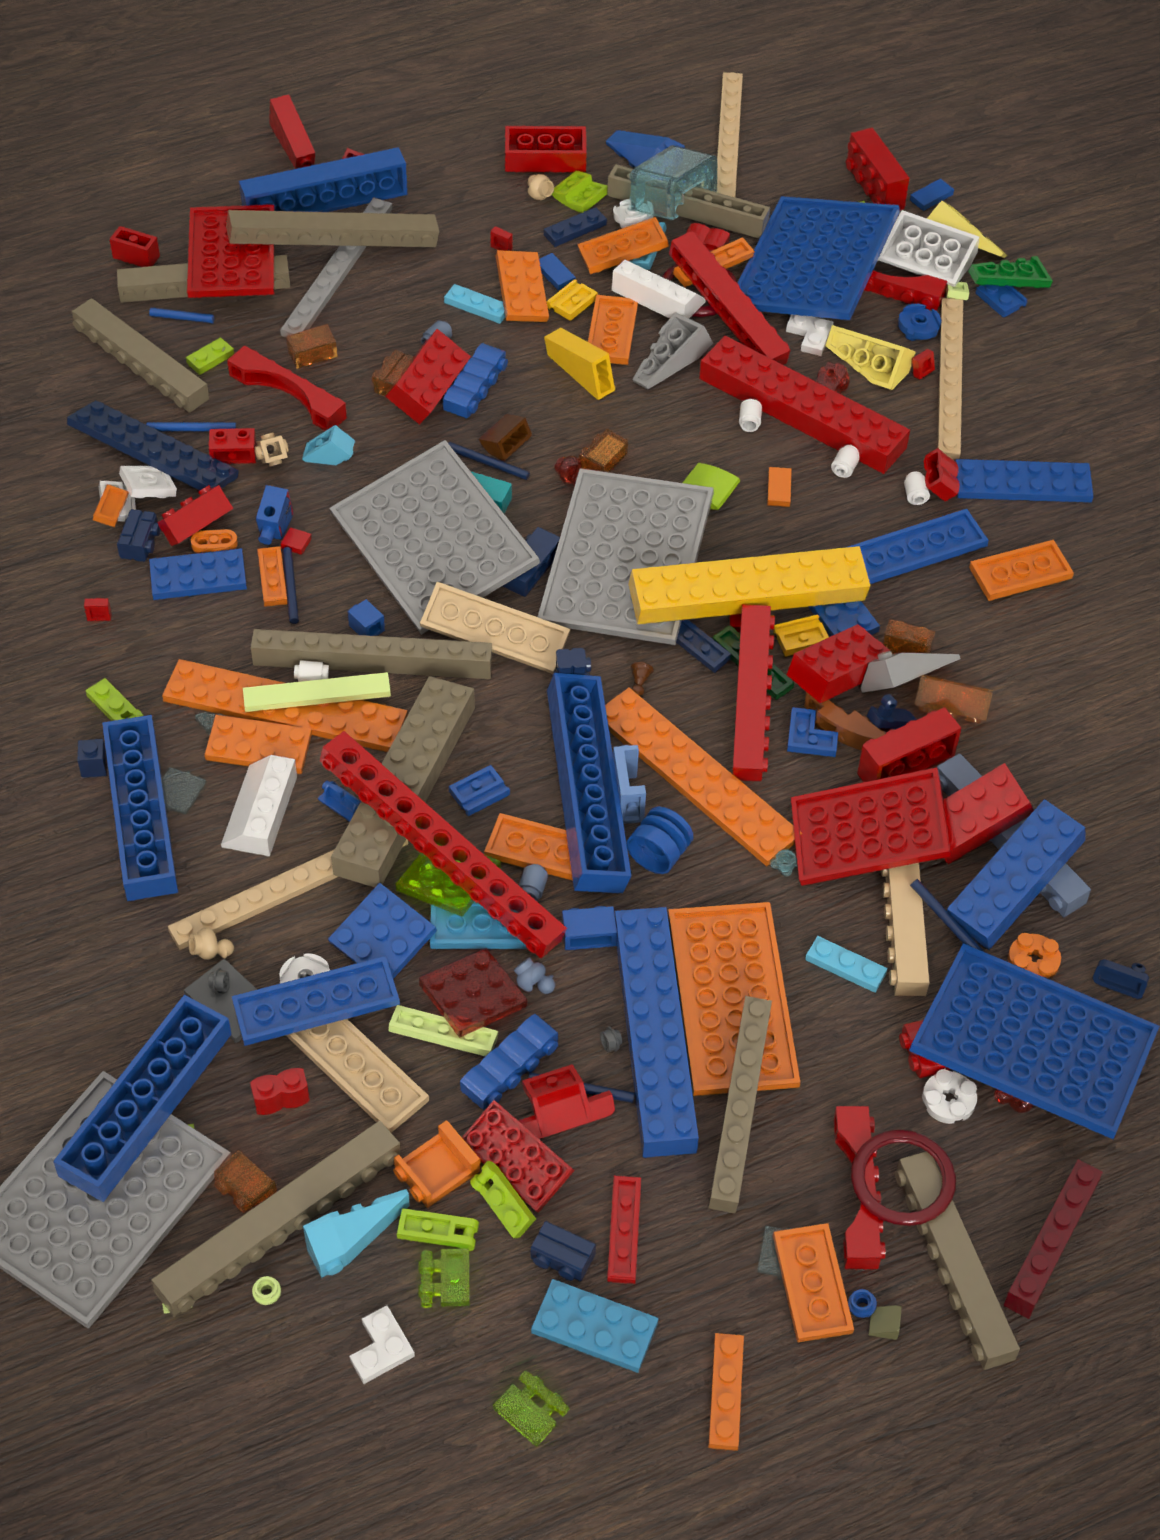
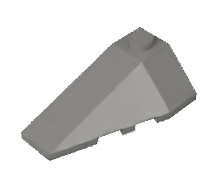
(678, 346)
(900, 668)

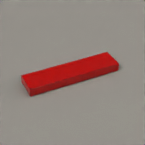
(624, 1229)

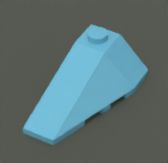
(339, 1238)

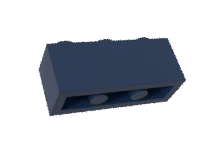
(545, 547)

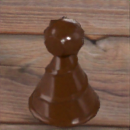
(641, 672)

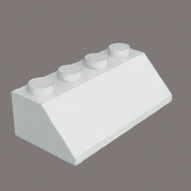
(654, 291)
(261, 805)

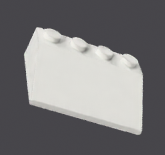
(929, 248)

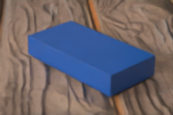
(931, 194)
(555, 271)

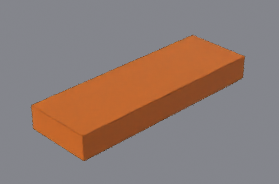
(272, 576)

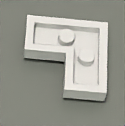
(815, 332)
(388, 1347)

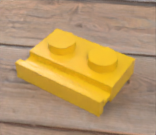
(572, 300)
(799, 634)

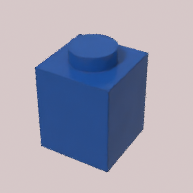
(366, 619)

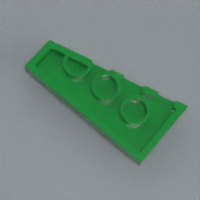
(1018, 273)

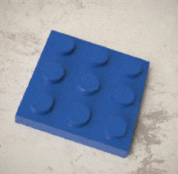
(383, 928)

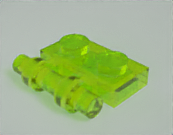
(454, 1278)
(527, 1416)

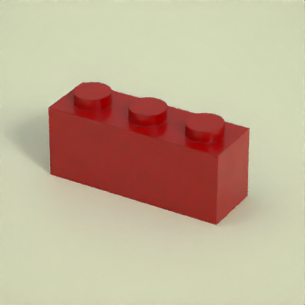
(194, 514)

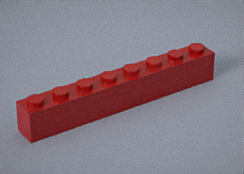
(727, 298)
(751, 693)

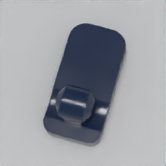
(888, 715)
(1121, 978)

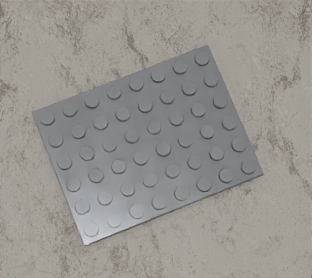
(432, 527)
(607, 532)
(88, 1249)

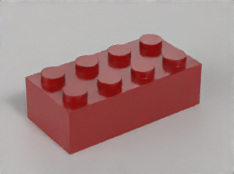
(545, 148)
(877, 169)
(428, 376)
(835, 663)
(911, 747)
(984, 811)

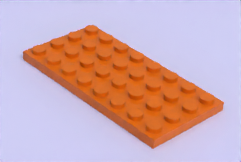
(718, 962)

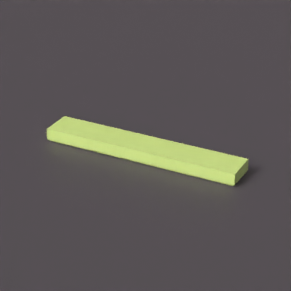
(316, 692)

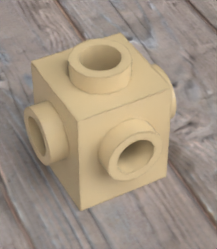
(279, 445)

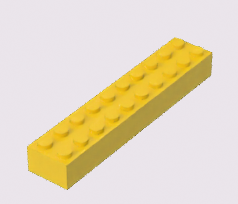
(769, 580)

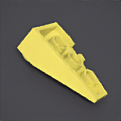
(949, 216)
(875, 359)

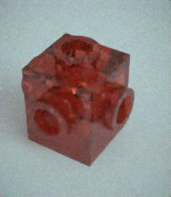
(834, 377)

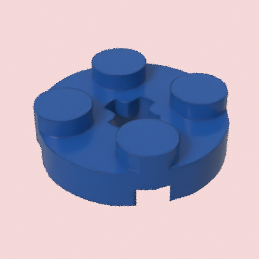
(926, 329)

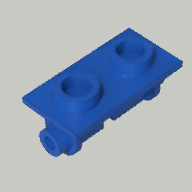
(339, 800)

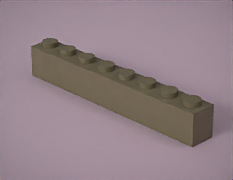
(703, 206)
(171, 281)
(140, 355)
(740, 1105)
(958, 1265)

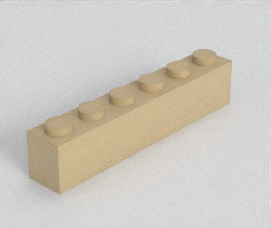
(905, 932)

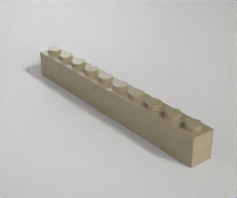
(332, 228)
(373, 653)
(275, 1219)

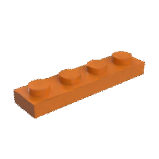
(726, 256)
(726, 1392)

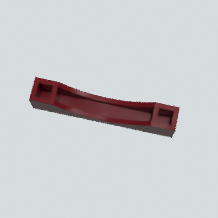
(1052, 1239)

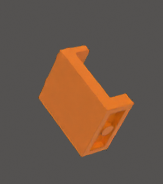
(437, 1166)

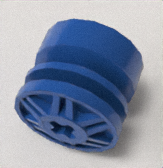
(660, 840)

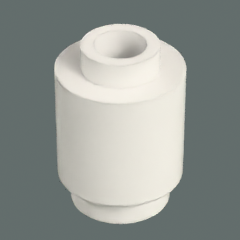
(750, 415)
(845, 461)
(916, 489)
(310, 671)

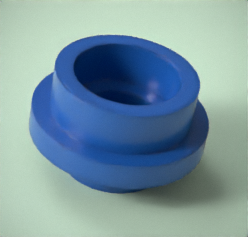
(862, 1296)

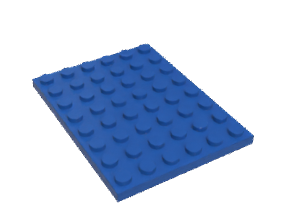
(817, 256)
(1036, 1040)

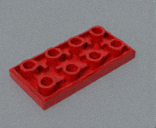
(519, 1154)

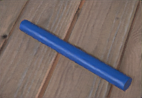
(191, 426)

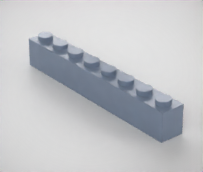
(1066, 889)

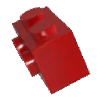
(134, 247)
(233, 445)

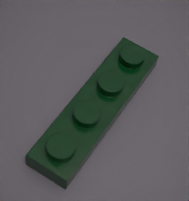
(730, 640)

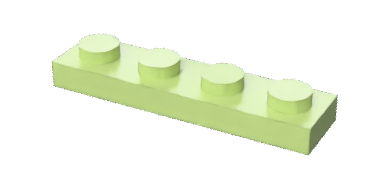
(438, 1031)

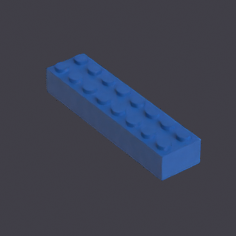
(330, 184)
(139, 808)
(142, 1098)

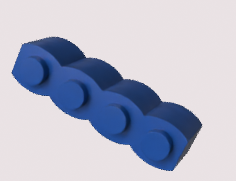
(475, 380)
(509, 1061)

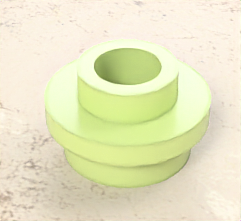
(266, 1283)

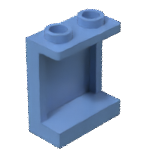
(631, 797)

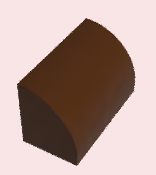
(506, 436)

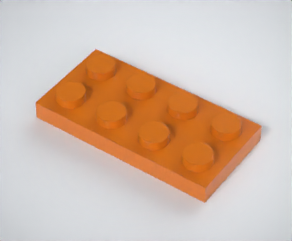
(623, 245)
(522, 286)
(613, 326)
(1021, 570)
(248, 741)
(529, 843)
(813, 1282)

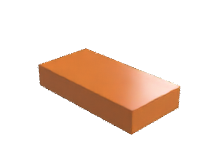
(779, 486)
(110, 505)

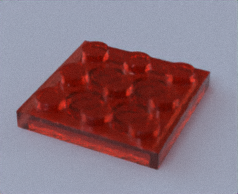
(473, 992)

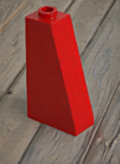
(291, 132)

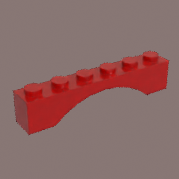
(911, 290)
(254, 369)
(862, 1238)

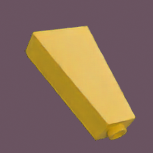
(582, 361)

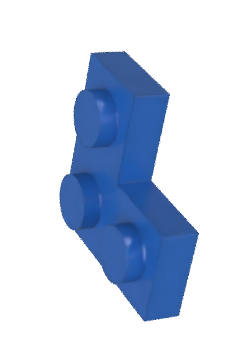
(806, 739)

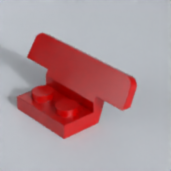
(562, 1102)

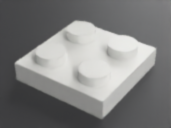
(147, 482)

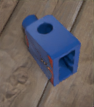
(274, 514)

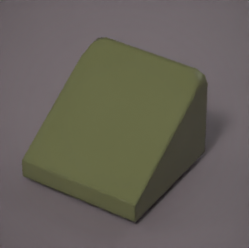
(885, 1322)

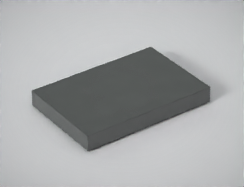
(221, 1002)

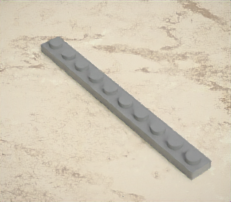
(328, 280)

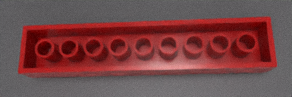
(804, 403)

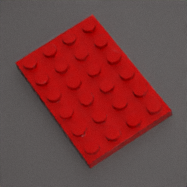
(222, 267)
(870, 826)

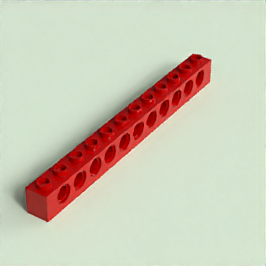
(436, 831)

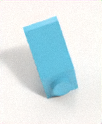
(329, 447)

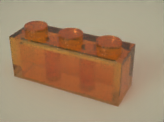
(955, 697)

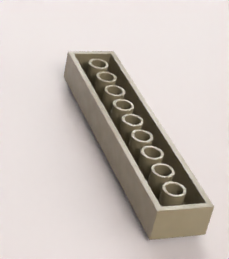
(417, 760)

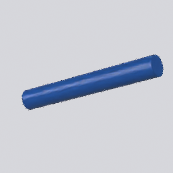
(181, 315)

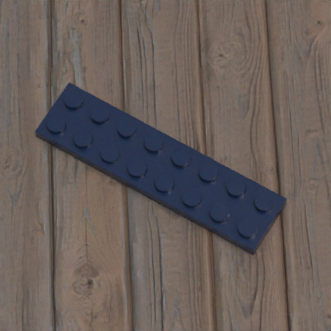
(151, 446)

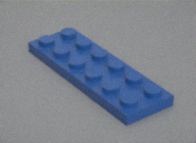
(1024, 480)
(921, 545)
(315, 1000)

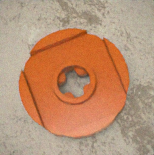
(1038, 945)

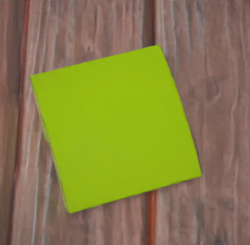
(579, 191)
(714, 477)

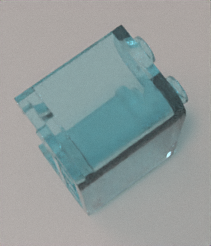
(664, 178)

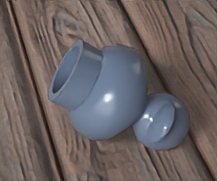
(532, 972)

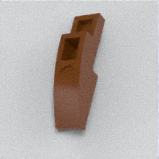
(852, 728)

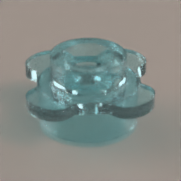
(784, 856)

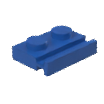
(1001, 298)
(479, 790)

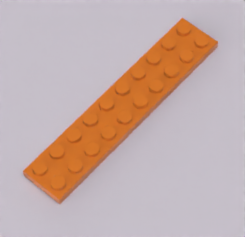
(222, 693)
(699, 777)

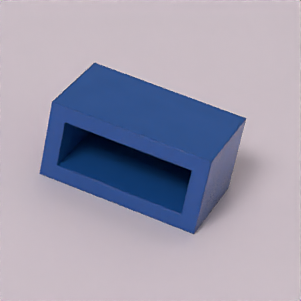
(589, 928)

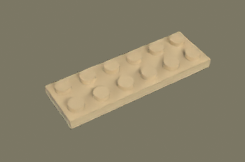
(481, 620)
(362, 1071)

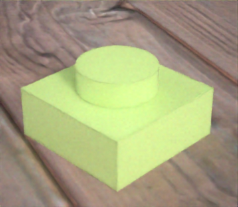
(960, 291)

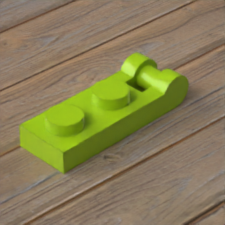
(111, 701)
(503, 1199)
(437, 1228)

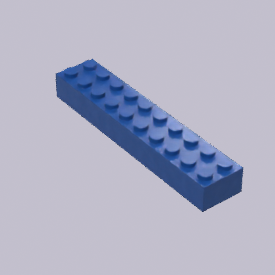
(588, 784)
(655, 1033)

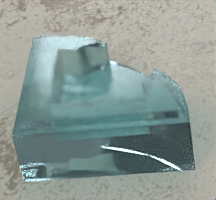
(206, 721)

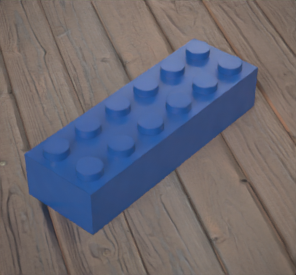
(1017, 873)

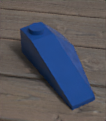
(637, 146)

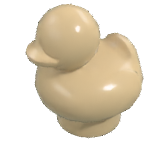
(540, 186)
(206, 945)

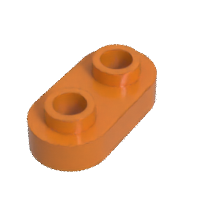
(213, 540)

